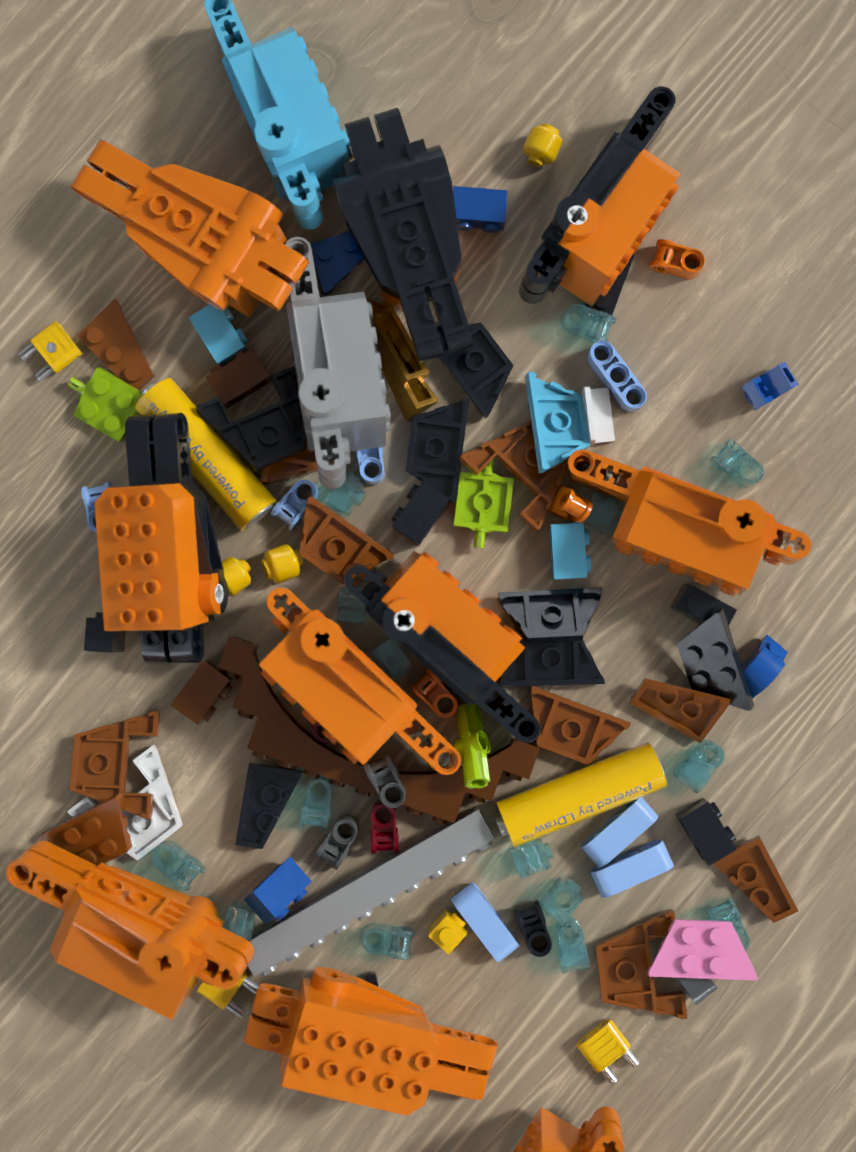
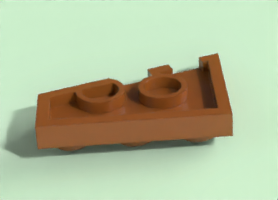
(116, 346)
(681, 708)
(758, 878)

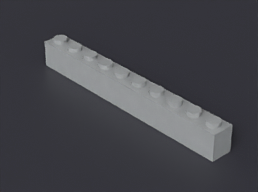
(368, 890)

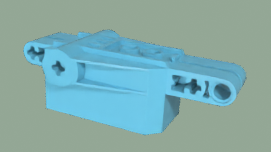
(284, 111)

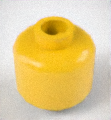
(542, 145)
(281, 563)
(236, 575)

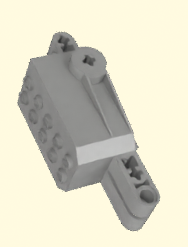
(336, 372)

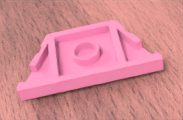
(702, 951)

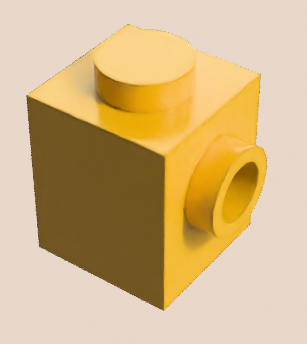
(448, 930)

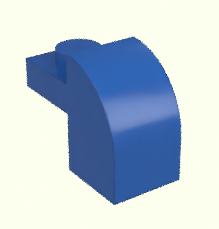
(769, 386)
(763, 665)

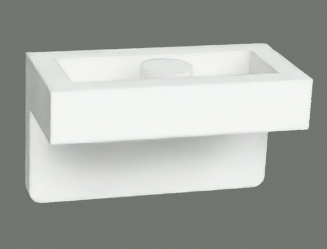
(598, 415)

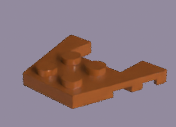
(518, 454)
(102, 762)
(624, 968)

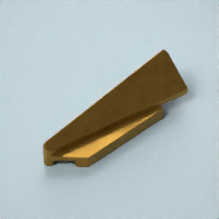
(401, 362)

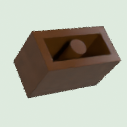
(238, 378)
(203, 692)

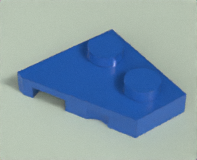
(335, 259)

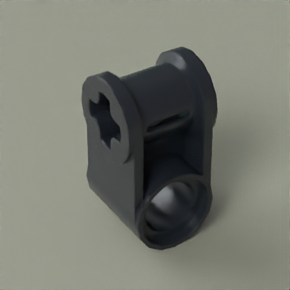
(532, 924)

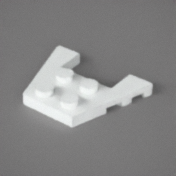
(165, 819)

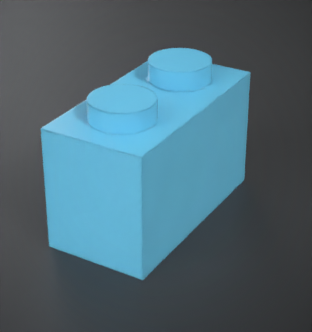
(219, 333)
(568, 551)

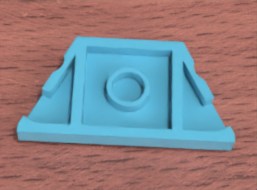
(556, 421)

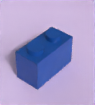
(480, 208)
(277, 891)

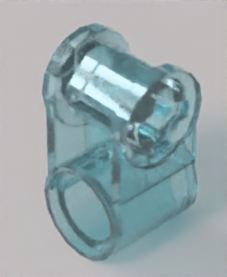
(590, 323)
(736, 463)
(697, 767)
(317, 808)
(178, 865)
(729, 912)
(390, 941)
(572, 949)

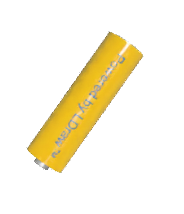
(212, 459)
(581, 794)

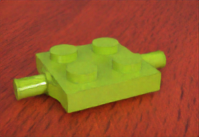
(106, 403)
(483, 503)

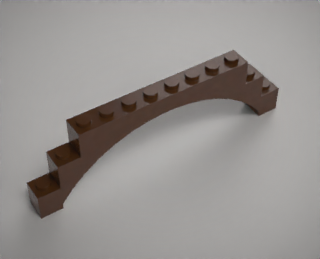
(285, 739)

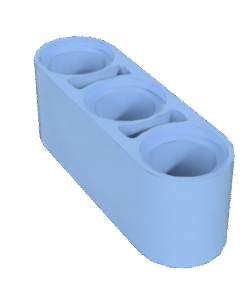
(616, 363)
(619, 831)
(632, 868)
(485, 922)

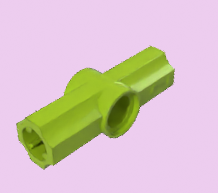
(472, 746)

